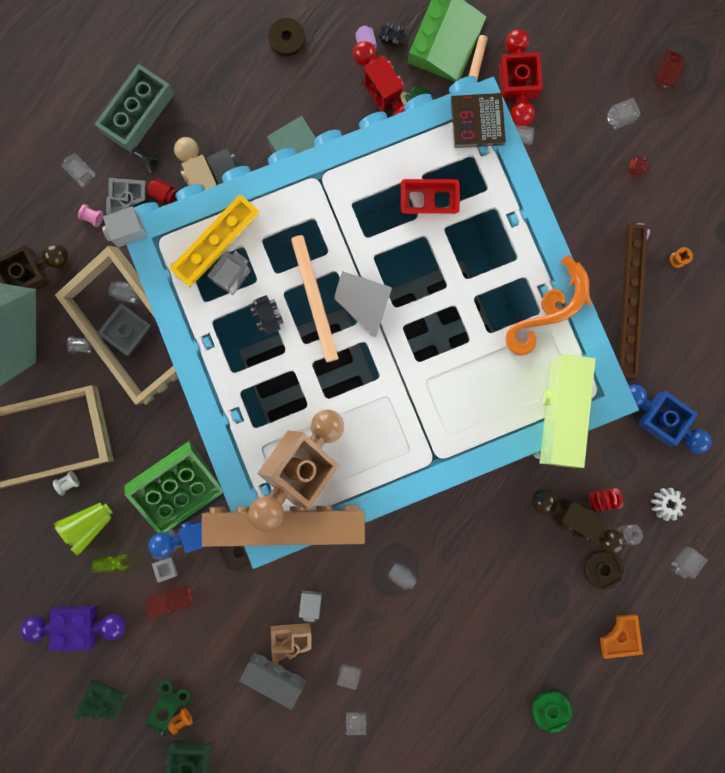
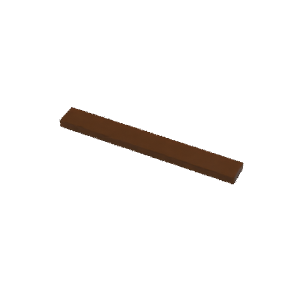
(632, 299)

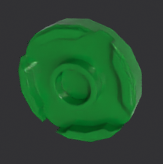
(551, 711)

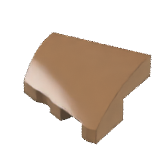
(289, 641)

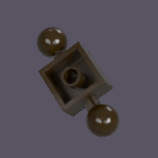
(26, 270)
(576, 518)

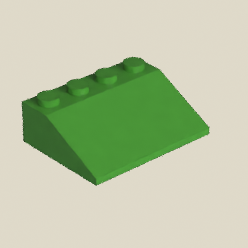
(446, 38)
(173, 488)

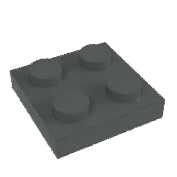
(124, 330)

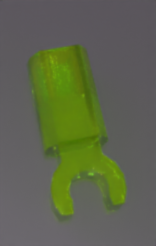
(108, 564)

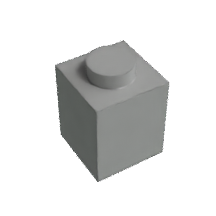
(124, 227)
(310, 605)

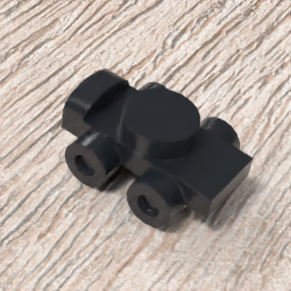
(395, 37)
(268, 320)

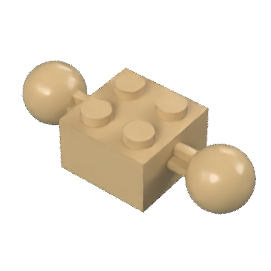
(195, 168)

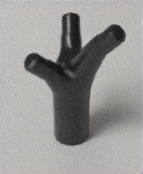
(145, 158)

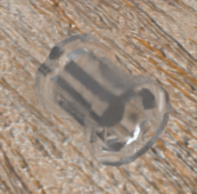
(78, 344)

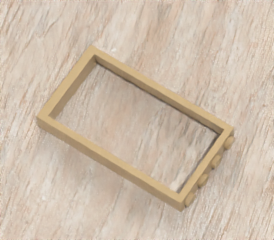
(76, 285)
(98, 422)

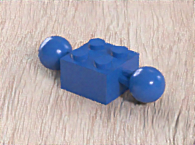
(670, 420)
(190, 536)

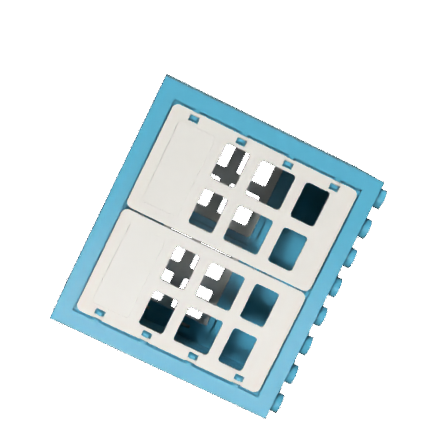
(458, 409)

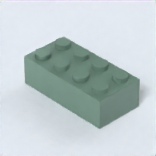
(134, 108)

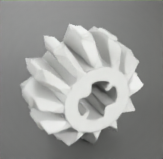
(675, 507)

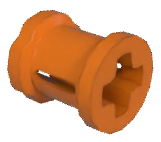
(680, 257)
(186, 720)

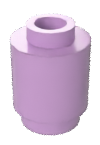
(366, 34)

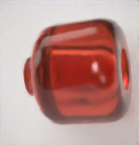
(639, 166)

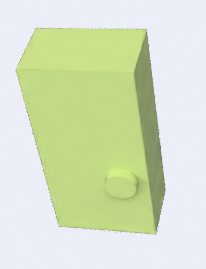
(567, 411)

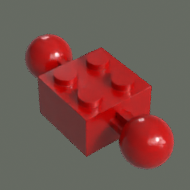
(520, 76)
(379, 78)

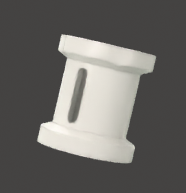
(66, 483)

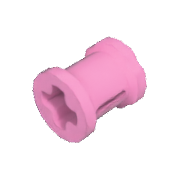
(90, 215)

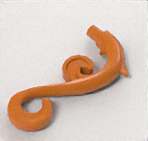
(580, 279)

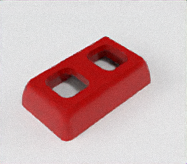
(429, 188)

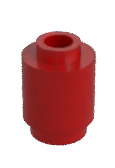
(161, 191)

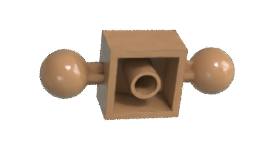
(297, 470)

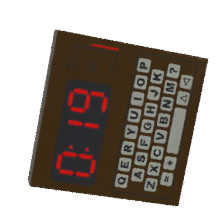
(478, 120)

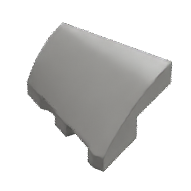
(125, 193)
(363, 300)

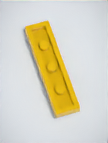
(214, 240)

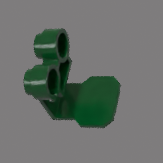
(170, 702)

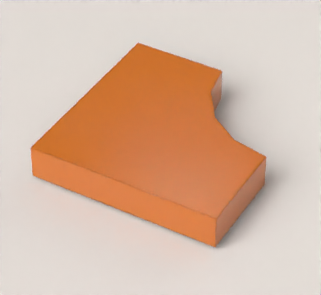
(623, 639)

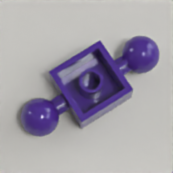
(73, 628)

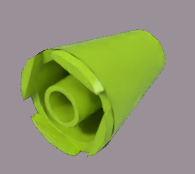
(83, 526)

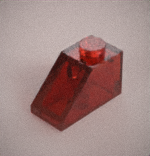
(670, 69)
(168, 601)

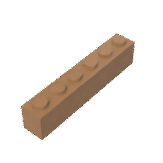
(297, 527)

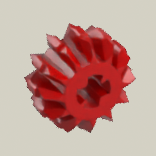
(605, 500)

